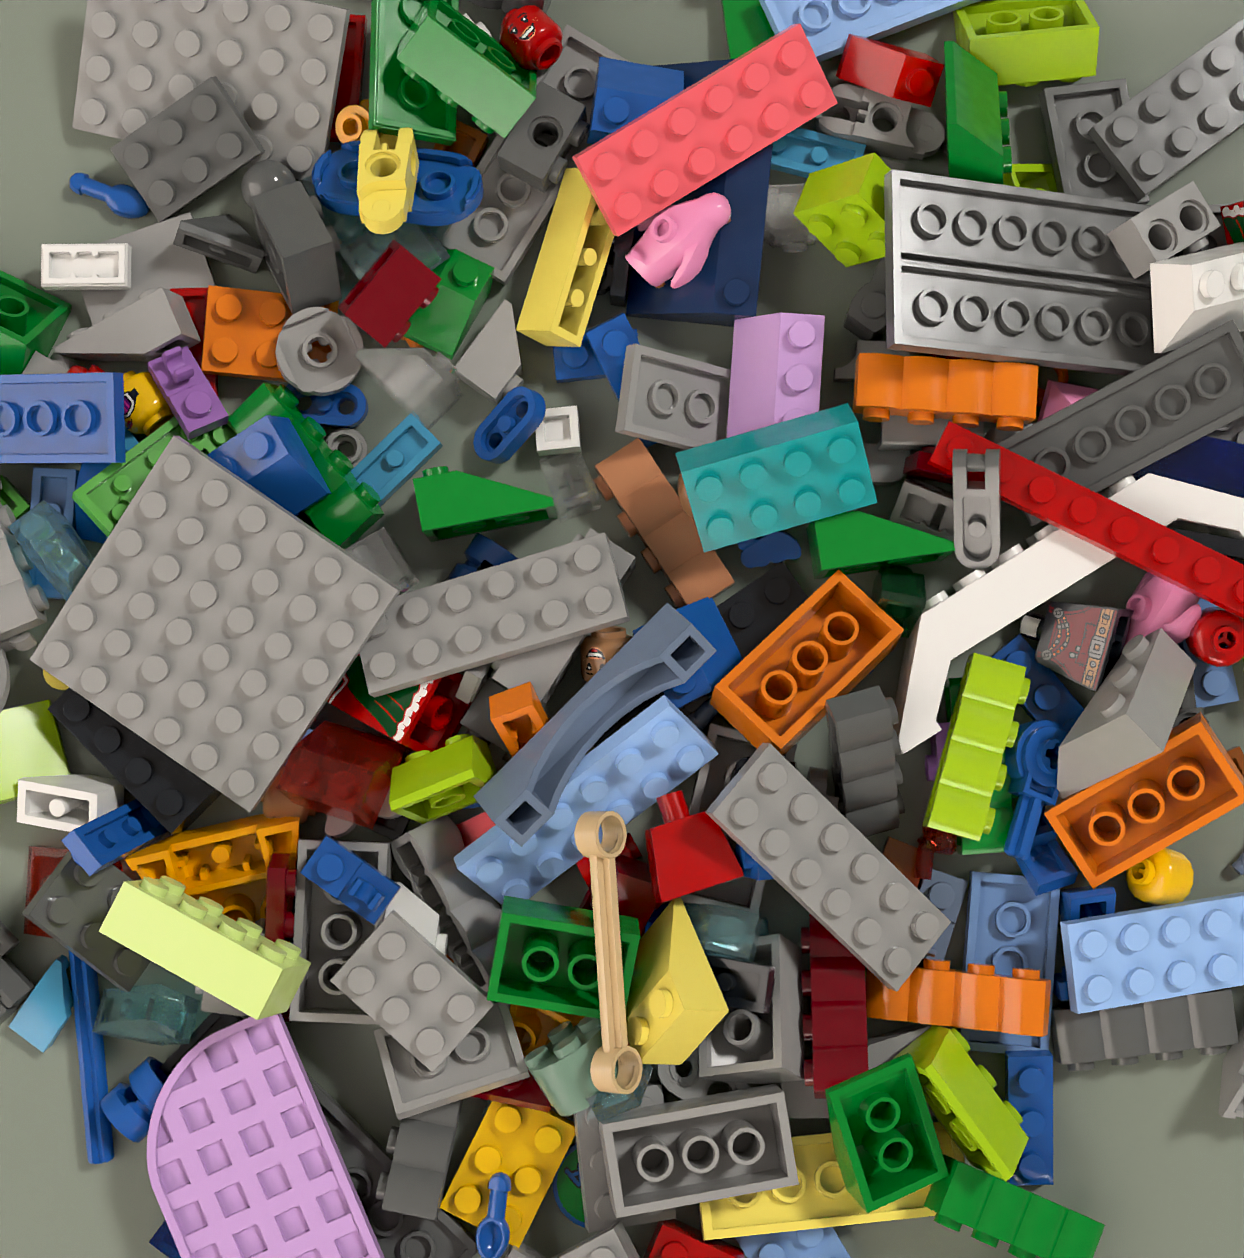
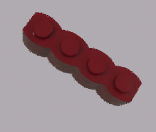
(838, 1010)

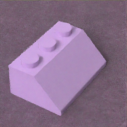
(774, 370)

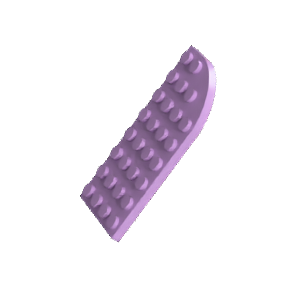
(250, 1156)

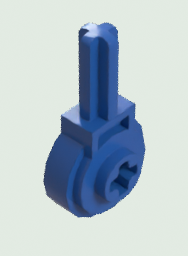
(1033, 772)

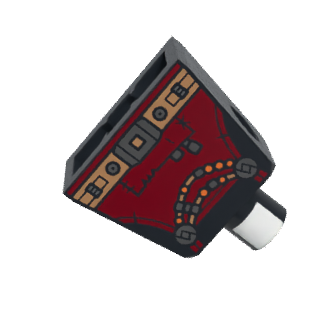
(1078, 639)

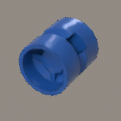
(132, 1104)

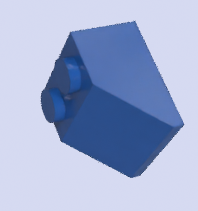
(626, 92)
(275, 463)
(710, 624)

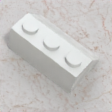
(1196, 295)

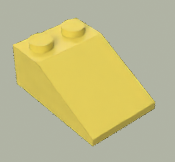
(671, 991)

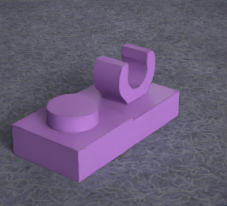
(187, 392)

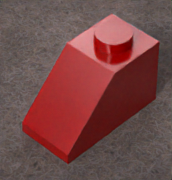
(890, 70)

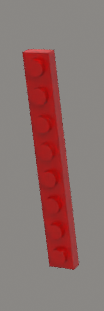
(1103, 522)

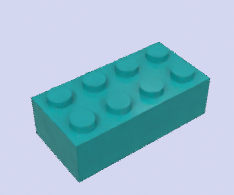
(777, 477)

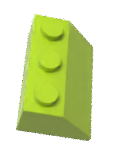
(1030, 39)
(966, 1102)

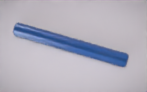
(91, 1061)

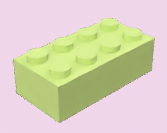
(206, 946)

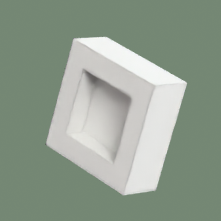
(559, 432)

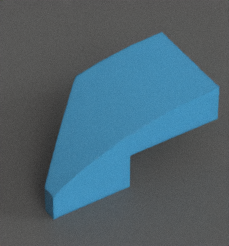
(46, 1007)

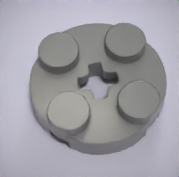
(309, 374)

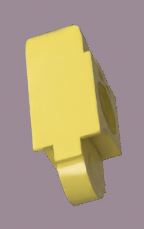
(386, 179)

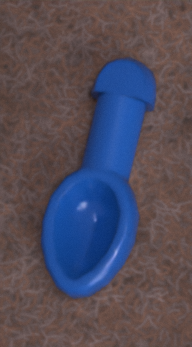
(121, 198)
(493, 1230)

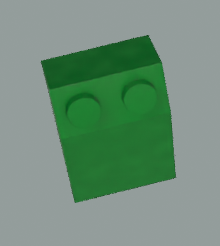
(466, 504)
(864, 543)
(884, 1134)

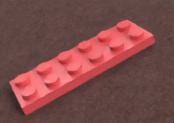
(705, 129)

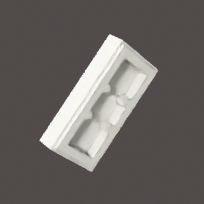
(86, 266)

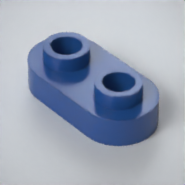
(327, 408)
(511, 422)

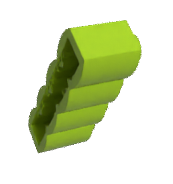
(975, 747)

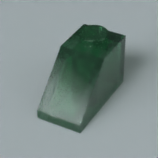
(900, 595)

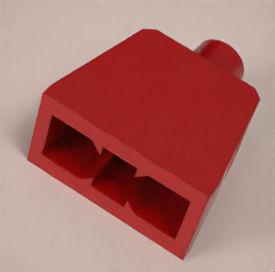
(687, 851)

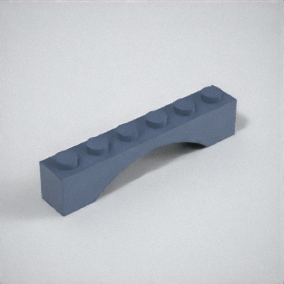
(532, 781)

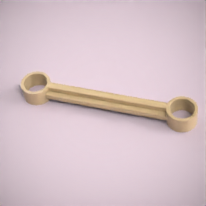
(608, 952)

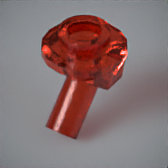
(932, 842)

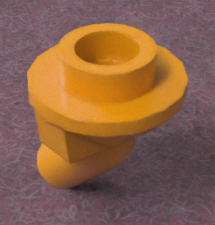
(352, 122)

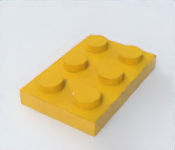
(525, 1147)

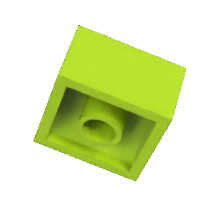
(441, 779)

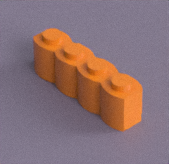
(945, 389)
(965, 998)

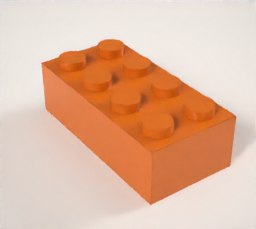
(805, 661)
(1149, 803)

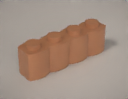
(655, 514)

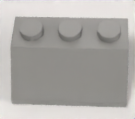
(762, 1045)

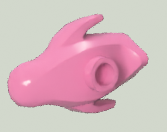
(678, 240)
(1162, 606)

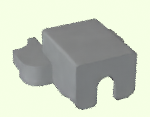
(897, 436)

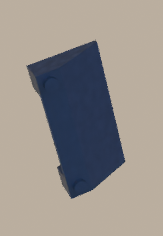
(731, 274)

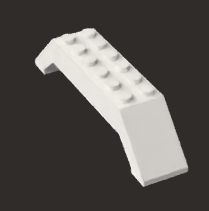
(1028, 579)

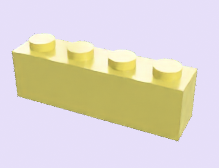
(567, 267)

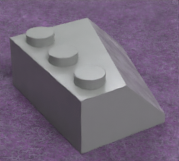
(1128, 713)

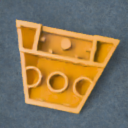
(224, 861)

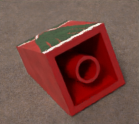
(415, 716)

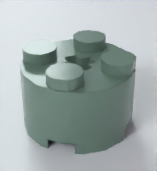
(565, 1065)

